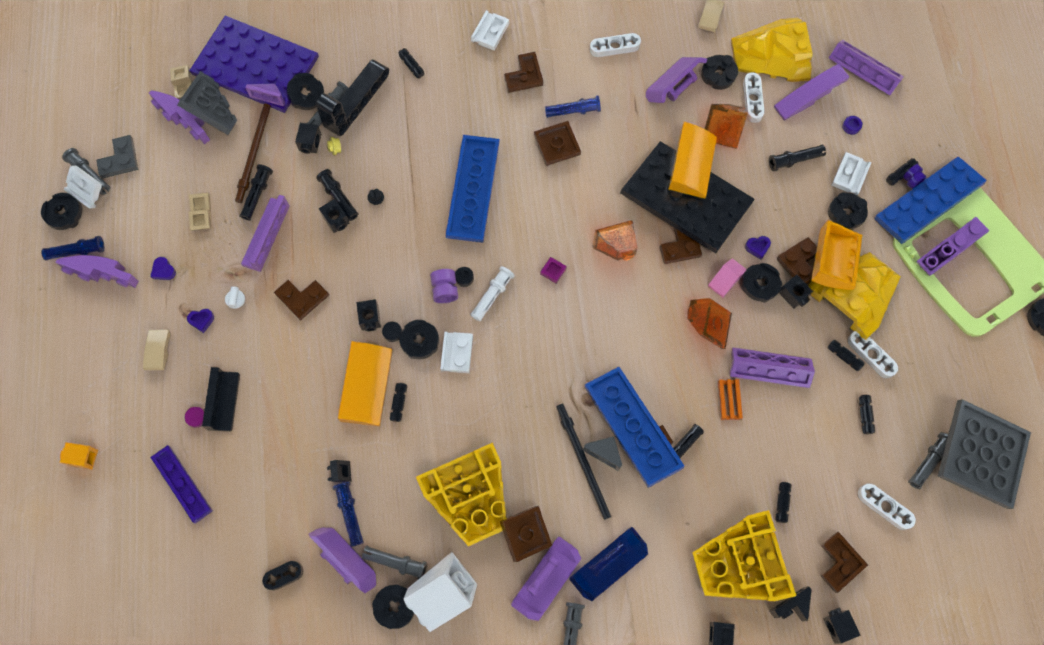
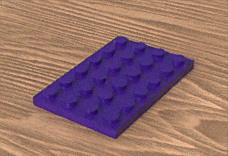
(247, 55)

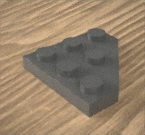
(208, 104)

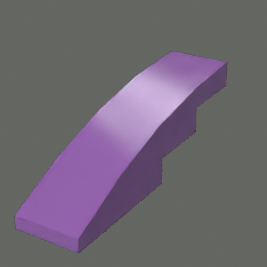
(811, 91)

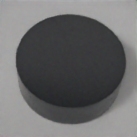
(464, 276)
(391, 331)

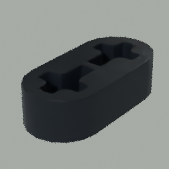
(280, 571)

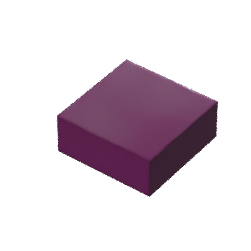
(553, 270)

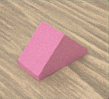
(727, 277)

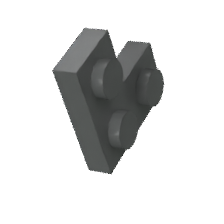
(123, 160)

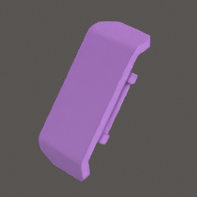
(684, 66)
(344, 559)
(547, 579)

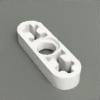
(629, 47)
(756, 90)
(887, 360)
(896, 520)

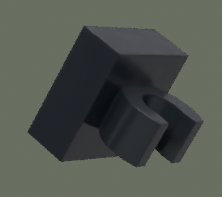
(340, 471)

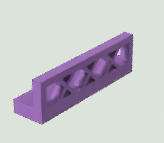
(866, 67)
(265, 233)
(771, 369)

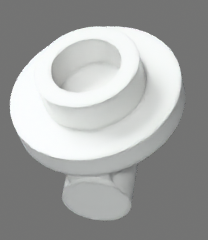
(235, 298)

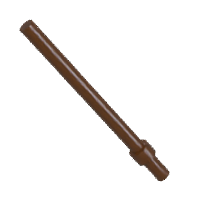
(243, 183)

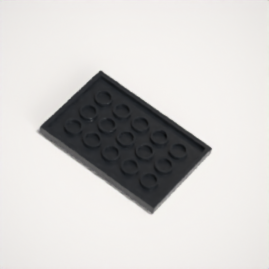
(703, 220)

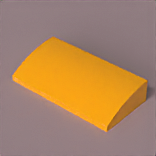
(693, 161)
(837, 257)
(365, 384)

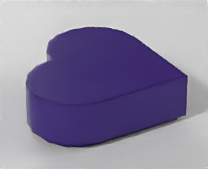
(758, 247)
(162, 269)
(200, 320)

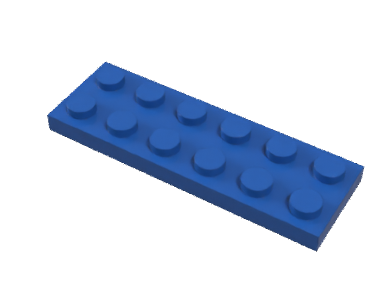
(472, 188)
(930, 200)
(634, 427)

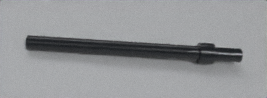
(567, 423)

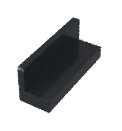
(221, 400)

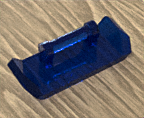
(610, 564)

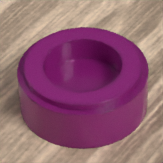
(194, 417)

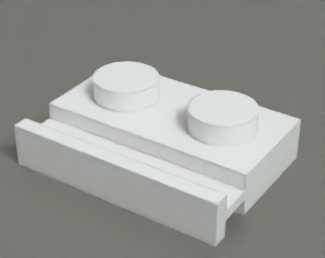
(490, 30)
(851, 173)
(82, 186)
(456, 352)

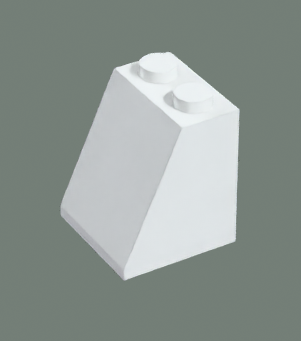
(441, 593)

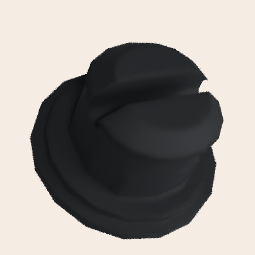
(375, 196)

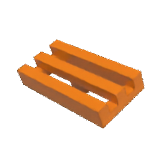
(729, 383)

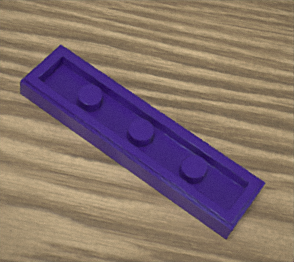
(181, 484)

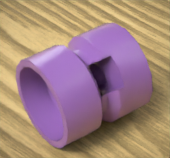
(443, 283)

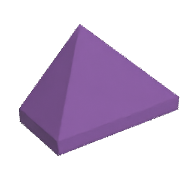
(265, 92)

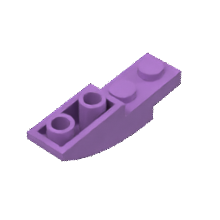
(178, 115)
(952, 246)
(97, 267)

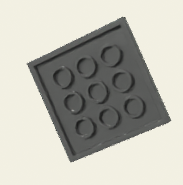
(984, 454)

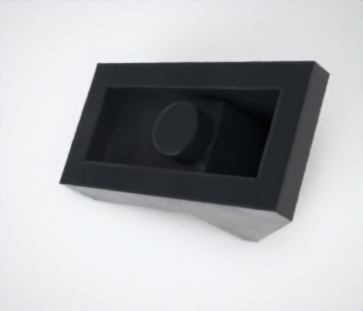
(799, 603)

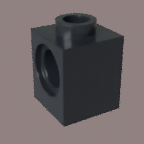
(308, 138)
(333, 209)
(799, 285)
(365, 308)
(841, 626)

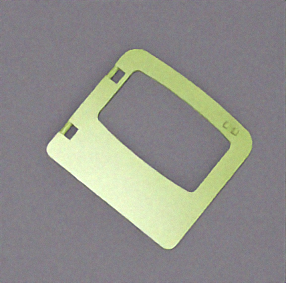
(1003, 247)

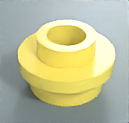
(334, 145)

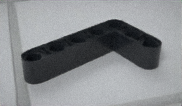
(340, 114)

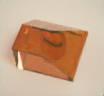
(726, 123)
(616, 241)
(710, 320)

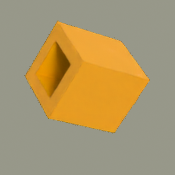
(78, 455)

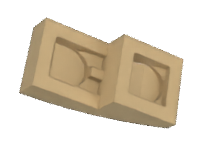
(711, 15)
(181, 80)
(200, 211)
(155, 350)

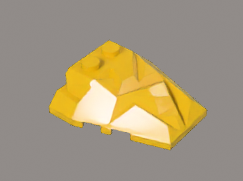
(775, 50)
(868, 300)
(468, 493)
(745, 562)

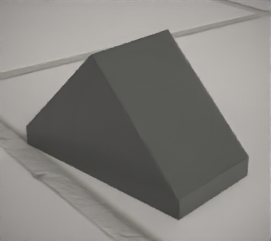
(605, 451)

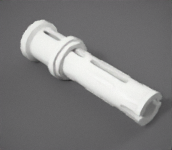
(496, 287)

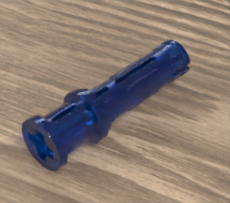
(581, 106)
(82, 247)
(346, 504)

